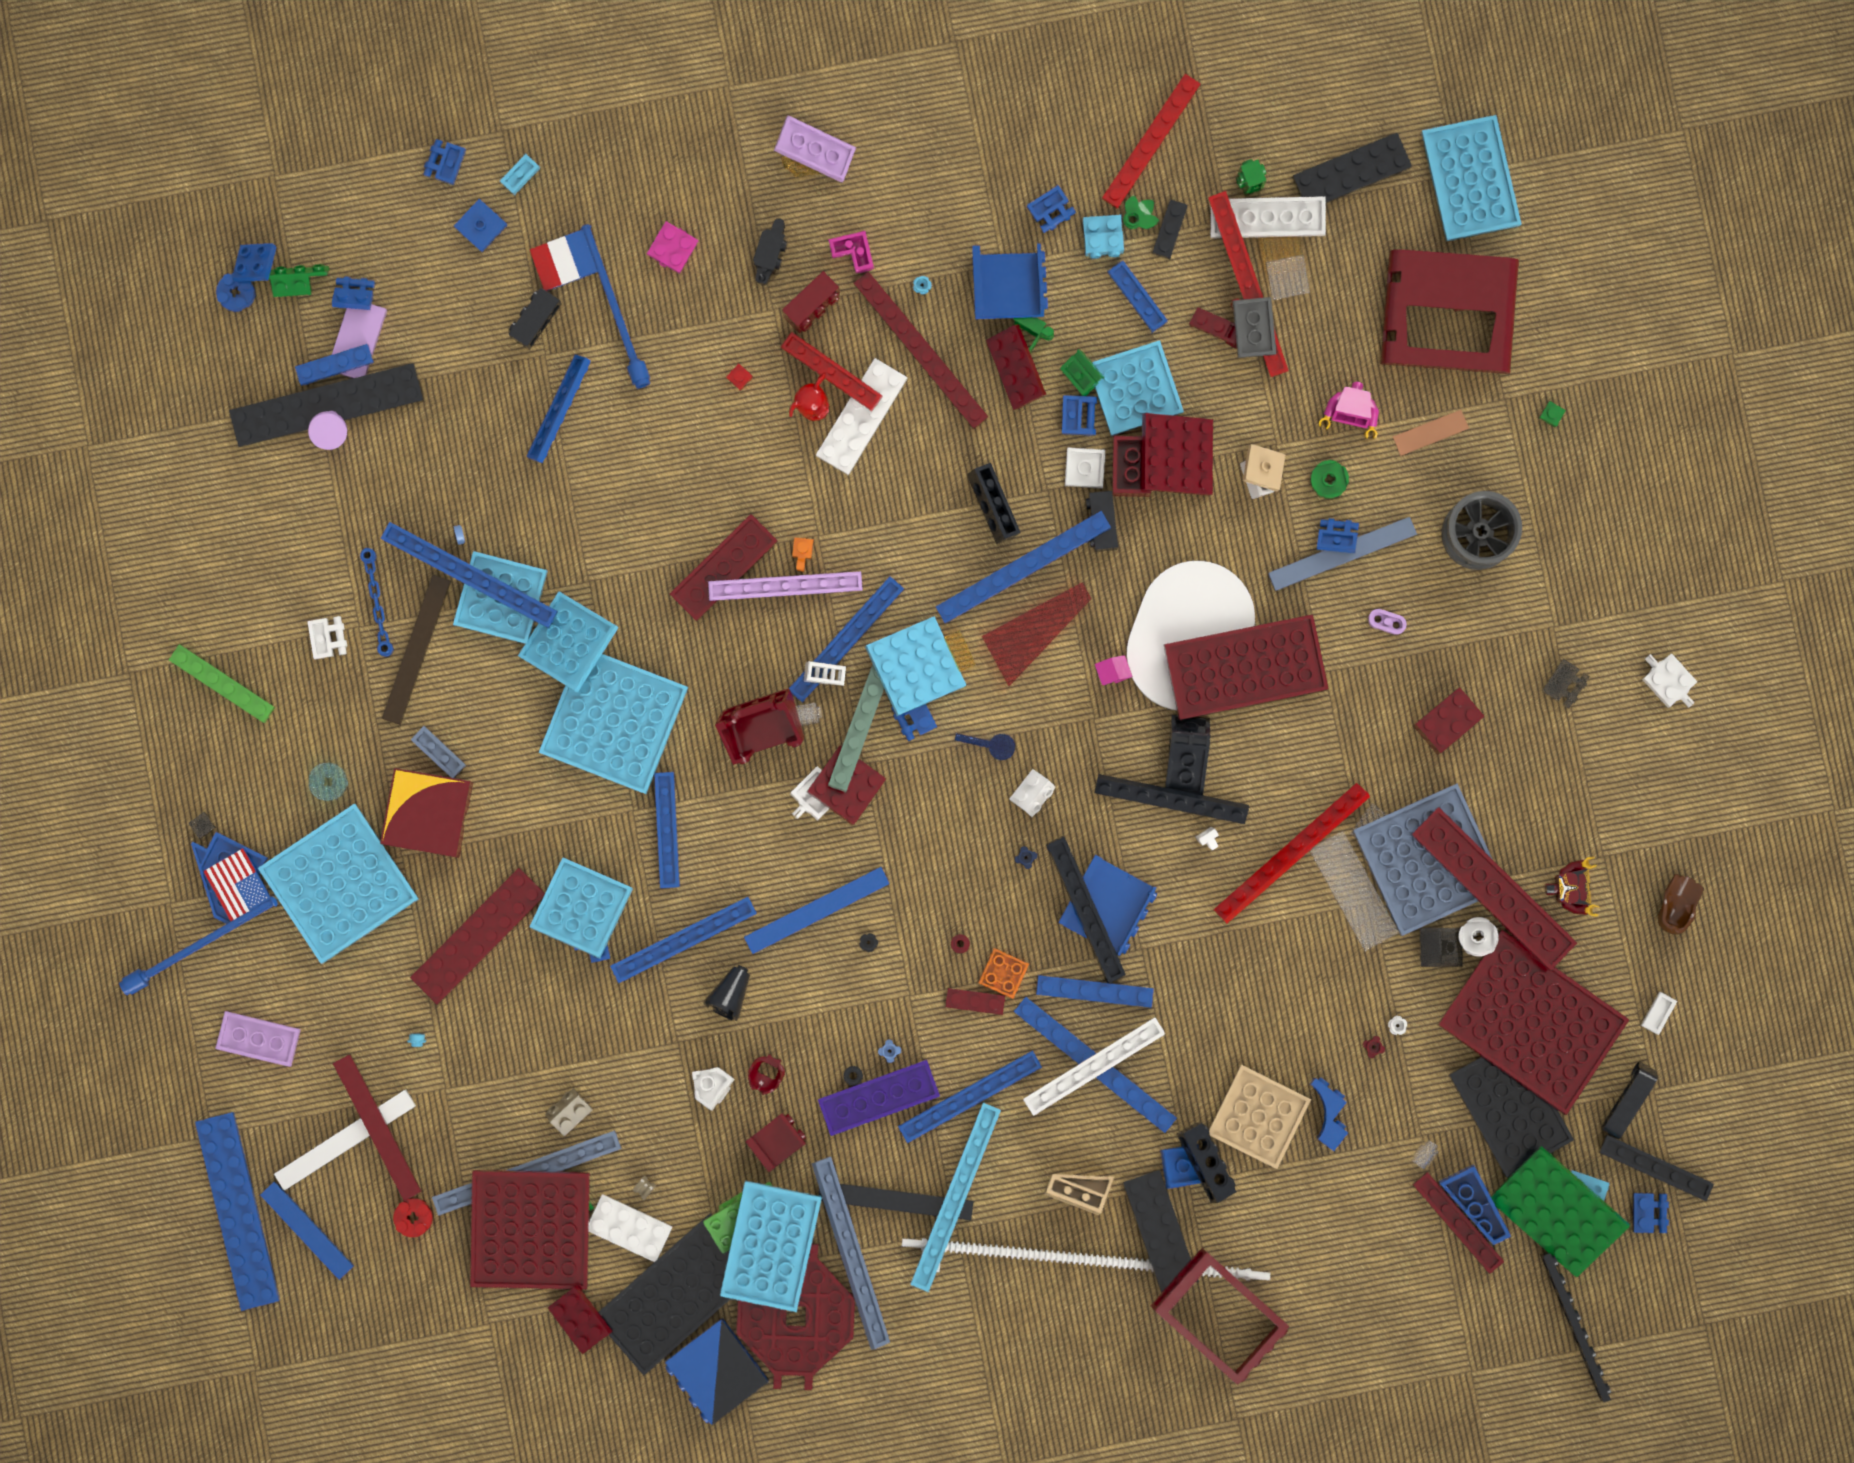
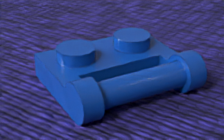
(1073, 413)

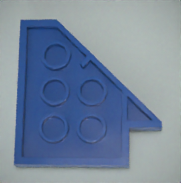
(218, 850)

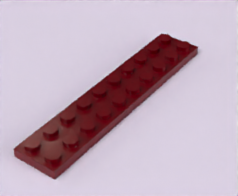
(1494, 889)

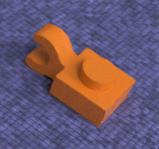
(802, 550)

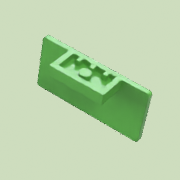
(723, 1223)

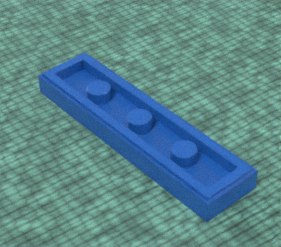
(1137, 296)

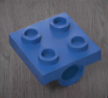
(254, 262)

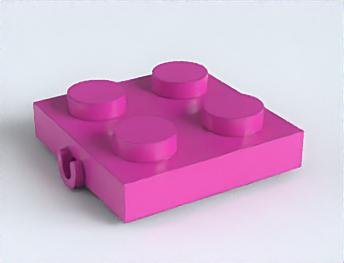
(672, 247)

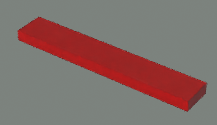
(834, 373)

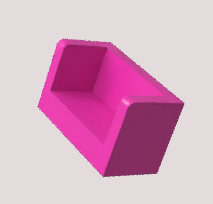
(1113, 670)

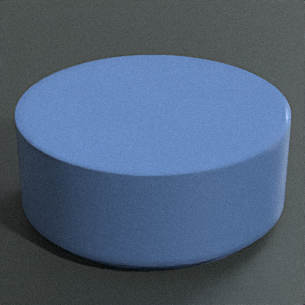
(459, 534)

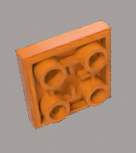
(1003, 973)

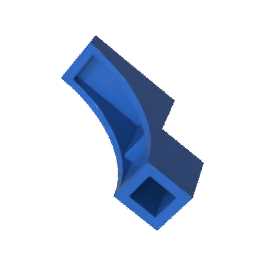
(1331, 1132)

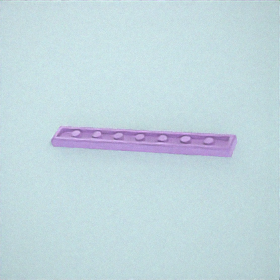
(785, 586)

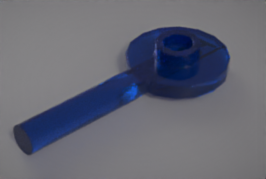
(1000, 746)

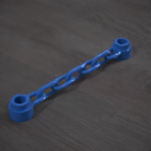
(371, 560)

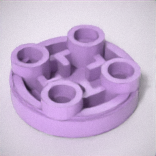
(327, 430)

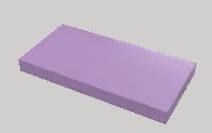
(814, 148)
(358, 329)
(258, 1039)

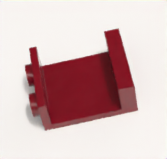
(776, 1141)

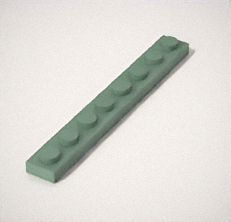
(857, 732)

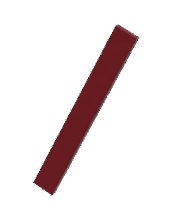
(377, 1127)

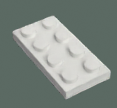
(629, 1228)

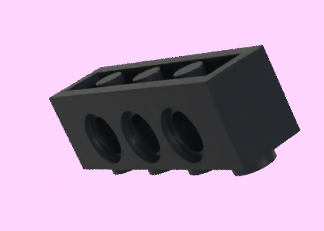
(993, 503)
(1189, 1139)

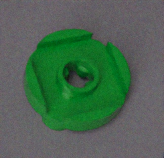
(1323, 488)

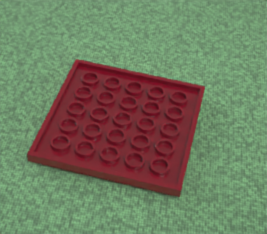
(530, 1229)

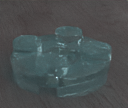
(338, 786)

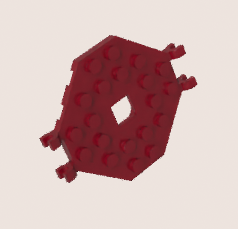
(801, 1348)

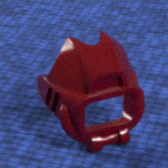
(762, 1082)

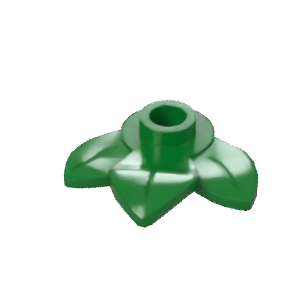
(1141, 212)

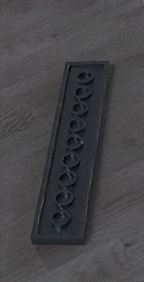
(347, 398)

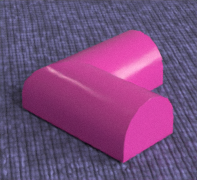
(855, 245)

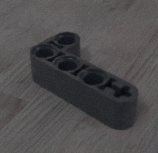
(1641, 1083)

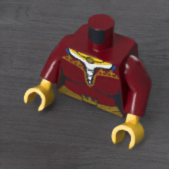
(1573, 888)

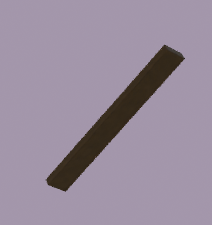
(416, 649)

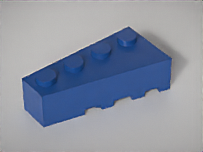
(1473, 1197)

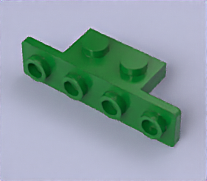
(295, 280)

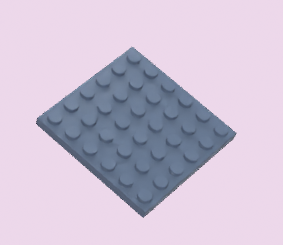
(1407, 875)

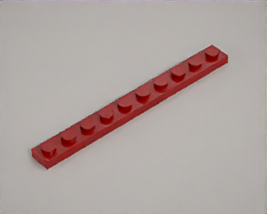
(1242, 267)
(1291, 853)

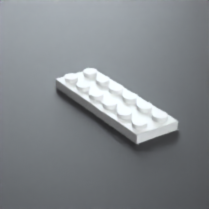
(1277, 217)
(857, 423)

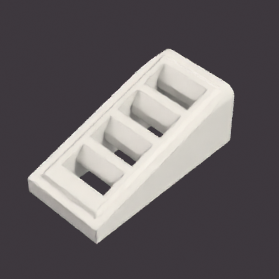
(808, 670)

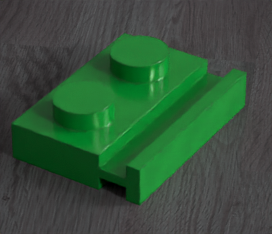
(1082, 372)

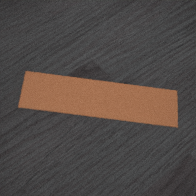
(1430, 432)

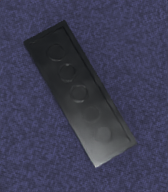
(1354, 170)
(1158, 1226)

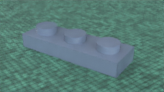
(438, 752)

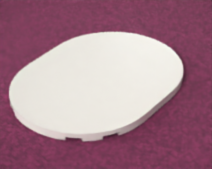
(1178, 606)

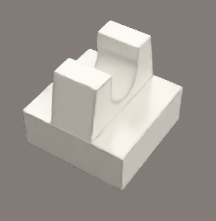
(1207, 837)

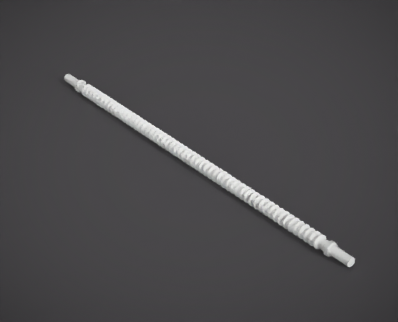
(1246, 1274)

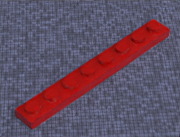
(1151, 141)

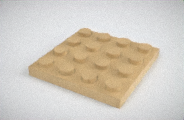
(1259, 1116)

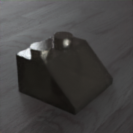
(1440, 947)

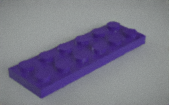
(878, 1097)

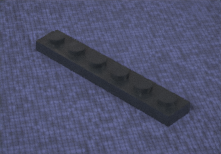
(1656, 1168)

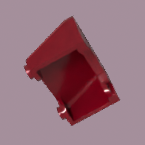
(760, 725)

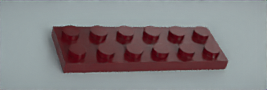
(726, 562)

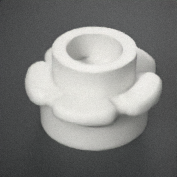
(1402, 1025)

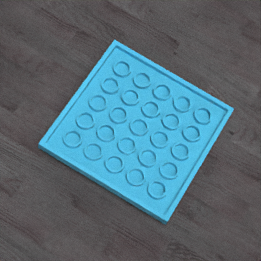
(615, 723)
(338, 883)

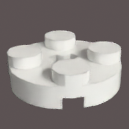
(1470, 929)

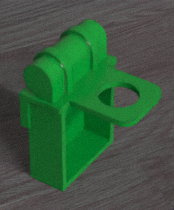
(1036, 328)

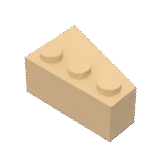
(1080, 1191)

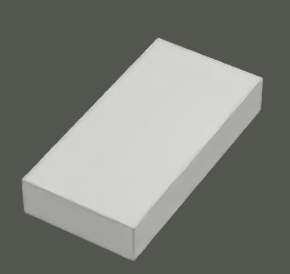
(1658, 1013)

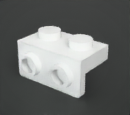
(1032, 793)

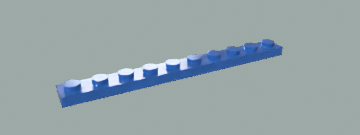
(1023, 567)
(469, 575)
(1080, 1052)

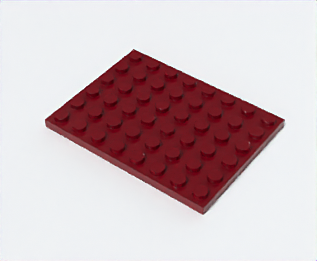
(1533, 1023)

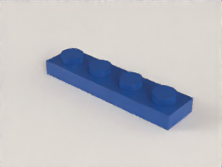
(334, 364)

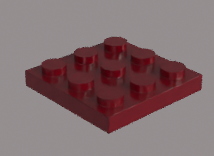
(861, 789)

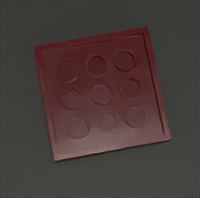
(1177, 454)

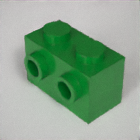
(1251, 177)

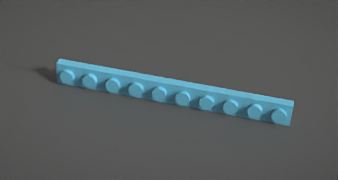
(955, 1197)

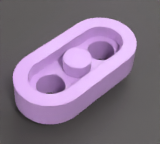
(1387, 620)

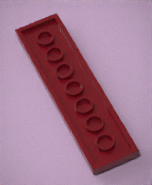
(478, 936)

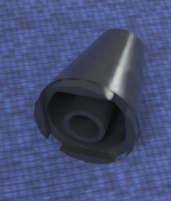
(729, 993)

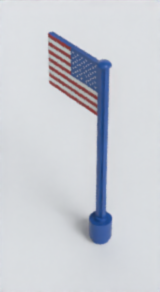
(240, 895)

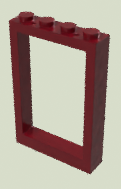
(1184, 1282)

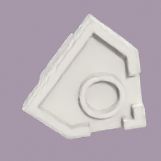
(711, 1086)

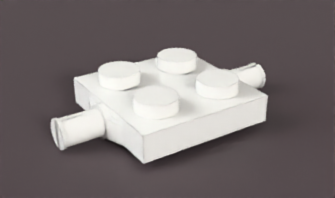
(1669, 680)
(805, 800)

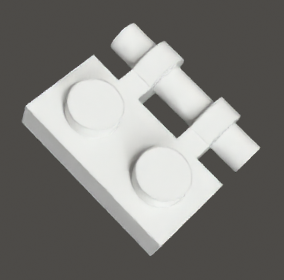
(321, 639)

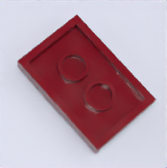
(579, 1319)

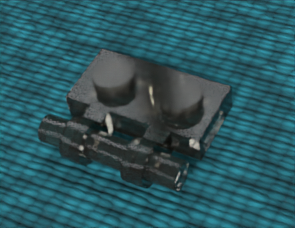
(1561, 679)

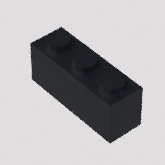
(534, 318)
(1103, 502)

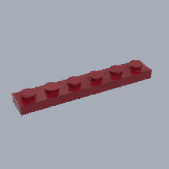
(1458, 1223)

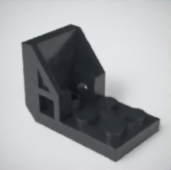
(1188, 754)

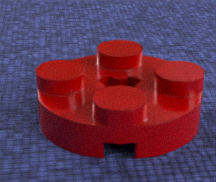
(421, 1210)

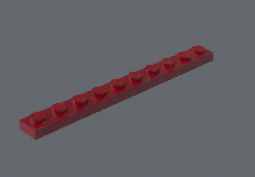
(920, 350)

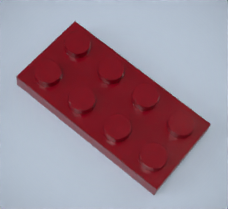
(1016, 367)

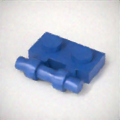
(449, 164)
(1047, 204)
(353, 298)
(1338, 540)
(921, 718)
(1644, 1213)

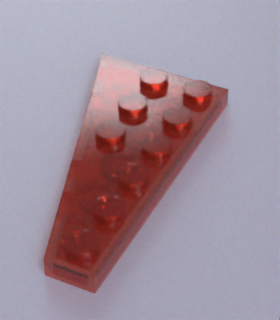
(1025, 637)

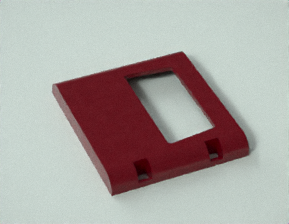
(1450, 283)

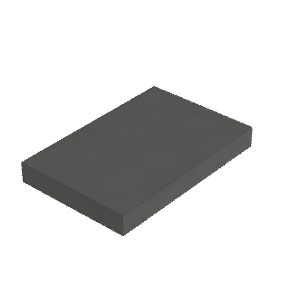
(1254, 327)

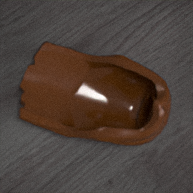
(1679, 904)

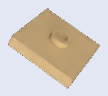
(1264, 467)

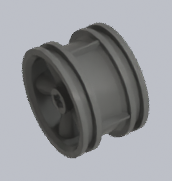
(1506, 515)

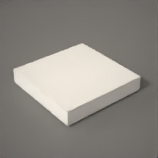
(1085, 468)

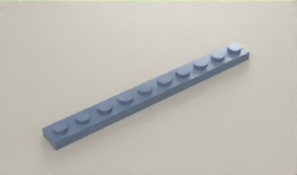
(550, 1163)
(850, 1253)

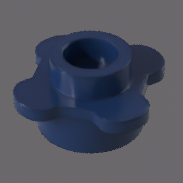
(1026, 862)

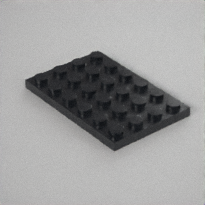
(1508, 1114)

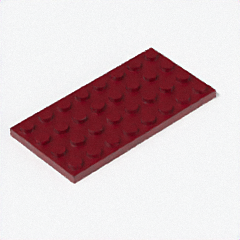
(1245, 667)

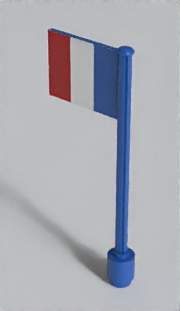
(576, 258)

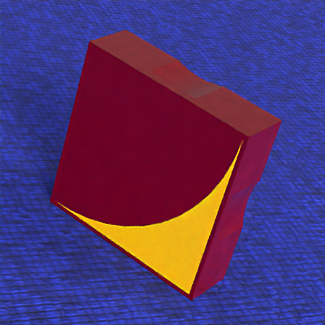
(426, 812)

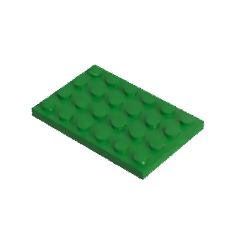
(1559, 1211)

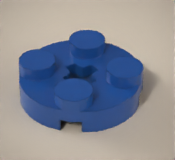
(239, 302)

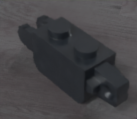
(769, 250)

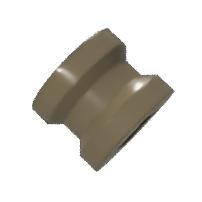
(644, 1187)

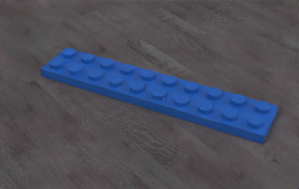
(237, 1211)

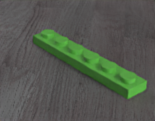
(222, 683)

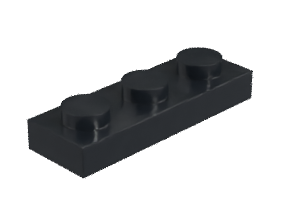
(1170, 229)

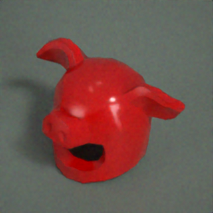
(811, 401)

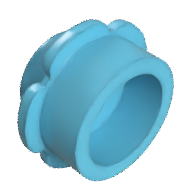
(922, 280)
(416, 1040)

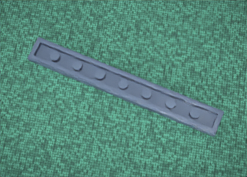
(1330, 559)

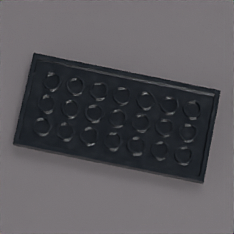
(668, 1299)

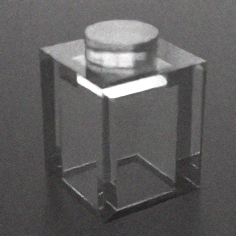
(809, 714)

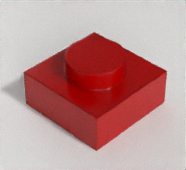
(739, 377)

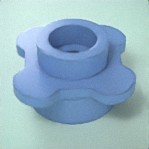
(884, 1051)

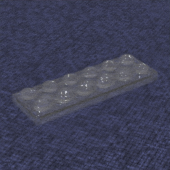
(1353, 891)

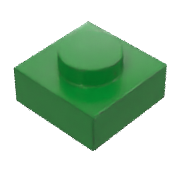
(1552, 414)

